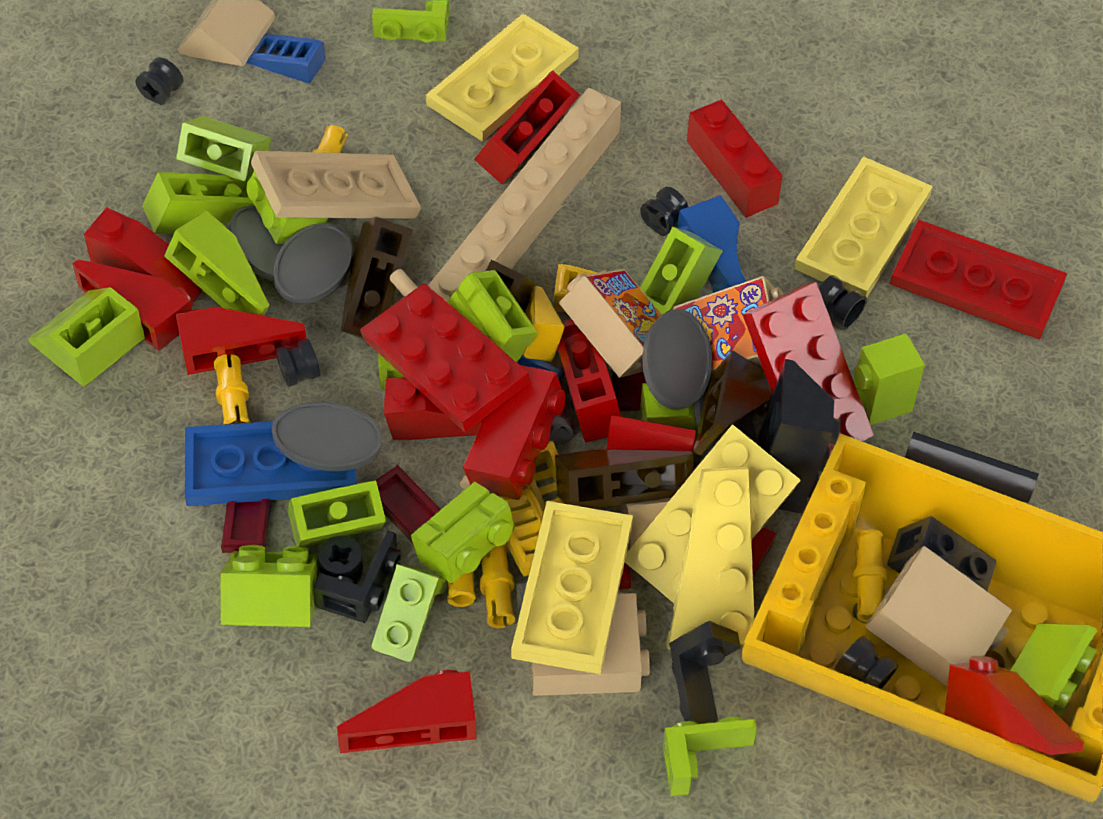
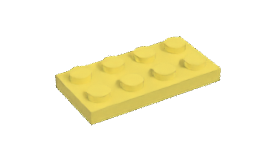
(501, 76)
(864, 226)
(662, 545)
(572, 588)

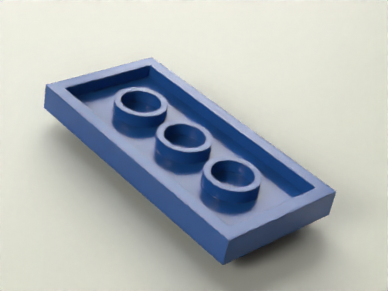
(246, 466)

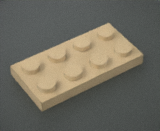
(335, 185)

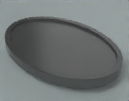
(255, 241)
(312, 263)
(677, 359)
(327, 436)

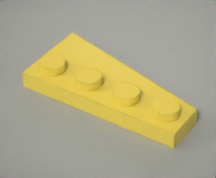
(718, 557)

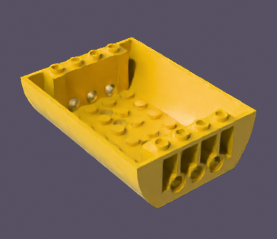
(1043, 571)

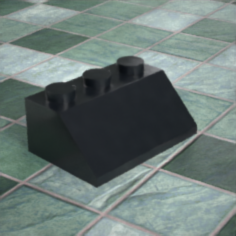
(799, 430)
(973, 467)

